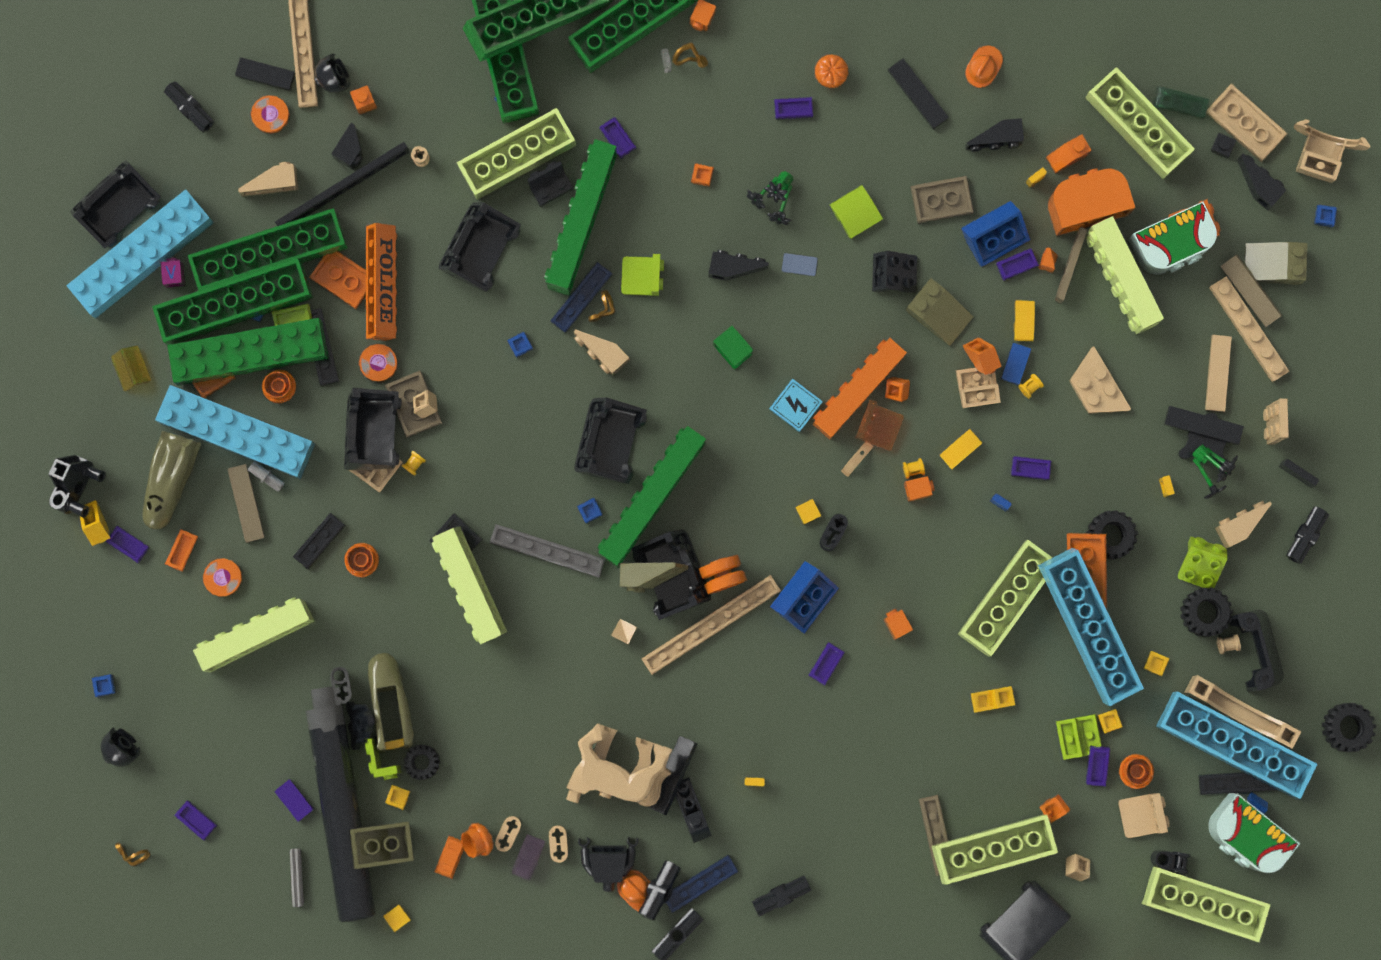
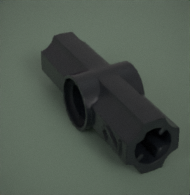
(189, 106)
(1307, 535)
(659, 890)
(781, 895)
(668, 945)

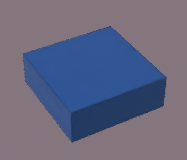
(1325, 215)
(520, 344)
(1000, 502)
(590, 510)
(103, 685)
(1258, 802)

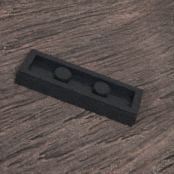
(265, 74)
(319, 541)

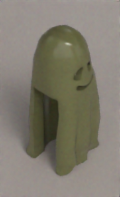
(167, 477)
(383, 677)

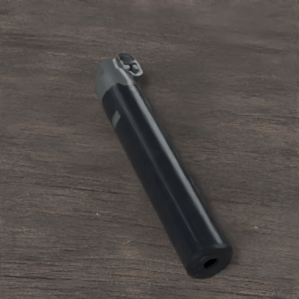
(338, 798)

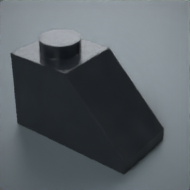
(348, 149)

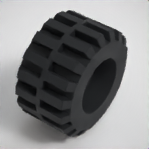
(1126, 527)
(1222, 607)
(1363, 721)

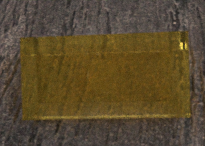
(130, 367)

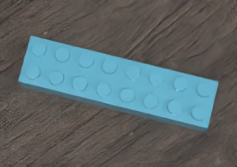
(140, 254)
(235, 431)
(1090, 626)
(1236, 745)

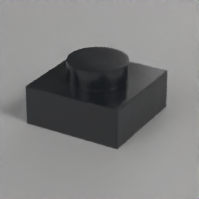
(1223, 145)

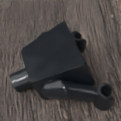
(608, 863)

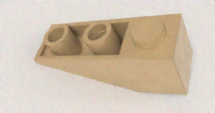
(606, 352)
(1239, 529)

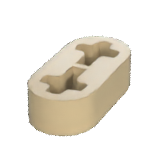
(512, 836)
(563, 843)

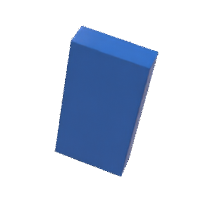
(1016, 364)

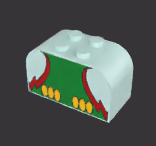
(1174, 240)
(1250, 835)

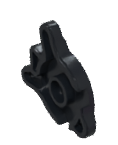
(1196, 440)
(360, 725)

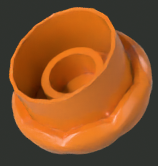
(831, 71)
(279, 386)
(361, 560)
(1136, 771)
(477, 840)

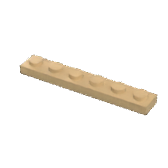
(1249, 329)

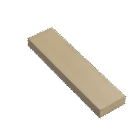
(1218, 373)

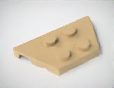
(1097, 387)

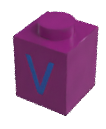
(172, 273)

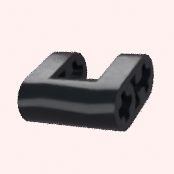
(833, 529)

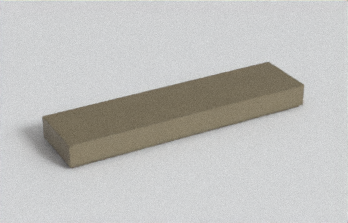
(1070, 266)
(1251, 290)
(246, 503)
(933, 824)

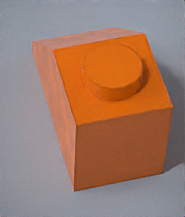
(1069, 153)
(982, 355)

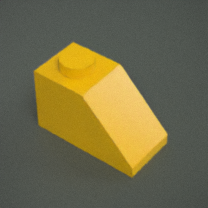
(94, 524)

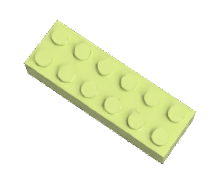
(1139, 123)
(516, 153)
(1124, 276)
(469, 585)
(1006, 600)
(254, 635)
(994, 849)
(1206, 904)

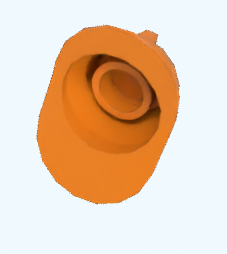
(984, 66)
(633, 889)

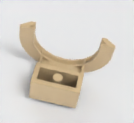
(1323, 152)

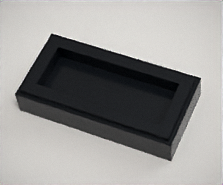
(1299, 473)

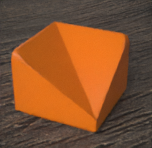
(1048, 260)
(897, 389)

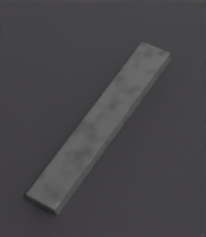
(547, 550)

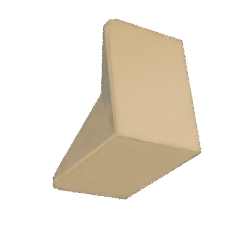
(425, 404)
(624, 631)
(1077, 867)

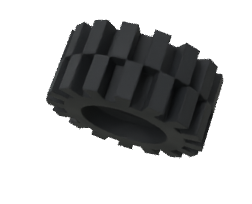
(410, 762)

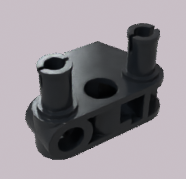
(65, 475)

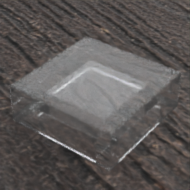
(666, 60)

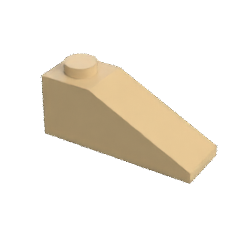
(274, 180)

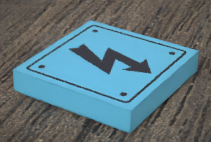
(795, 405)

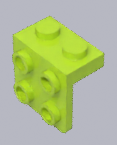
(642, 275)
(1203, 563)
(375, 765)

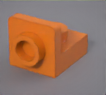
(1054, 808)

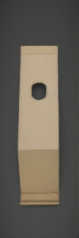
(856, 459)

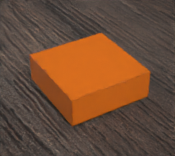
(702, 175)

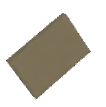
(942, 199)
(408, 388)

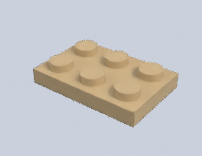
(1276, 421)

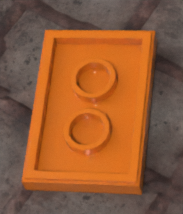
(341, 278)

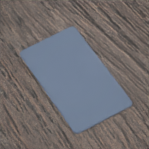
(799, 264)

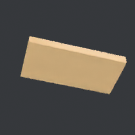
(1246, 122)

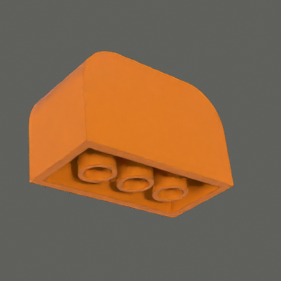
(1089, 200)

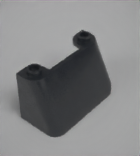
(114, 204)
(478, 245)
(371, 429)
(609, 439)
(686, 588)
(1267, 653)
(1025, 924)

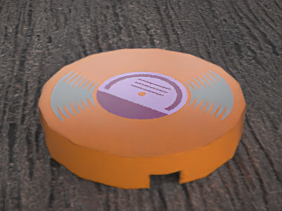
(270, 114)
(378, 363)
(222, 577)

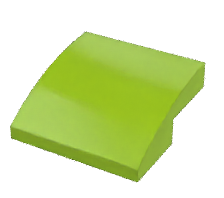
(856, 211)
(1078, 735)

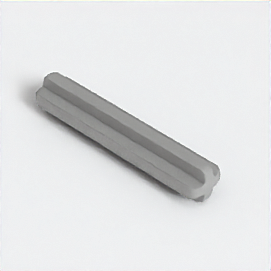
(296, 877)

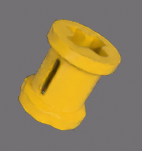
(1031, 386)
(413, 463)
(913, 468)

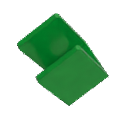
(733, 347)

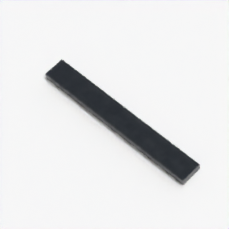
(345, 184)

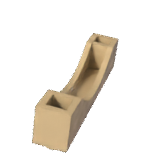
(1242, 713)

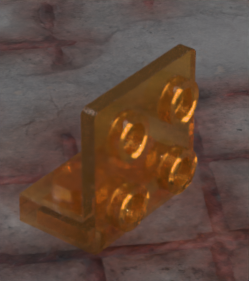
(879, 426)

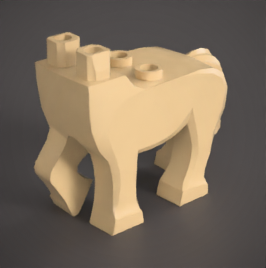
(613, 780)

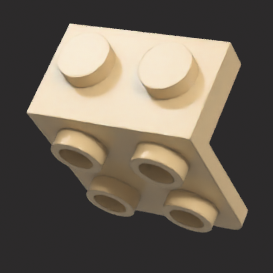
(1143, 815)

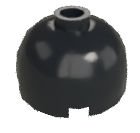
(331, 74)
(118, 748)

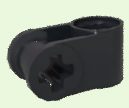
(1173, 861)

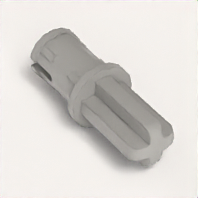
(266, 476)

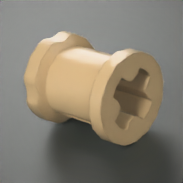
(424, 153)
(1228, 644)

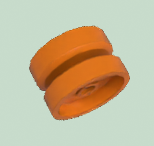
(721, 571)

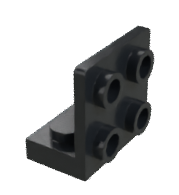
(549, 183)
(894, 272)

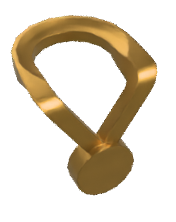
(701, 60)
(596, 317)
(121, 850)

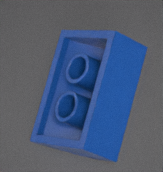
(996, 233)
(804, 597)

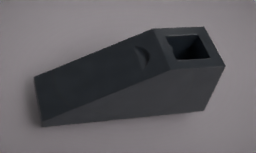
(1005, 133)
(1260, 183)
(730, 267)
(692, 811)

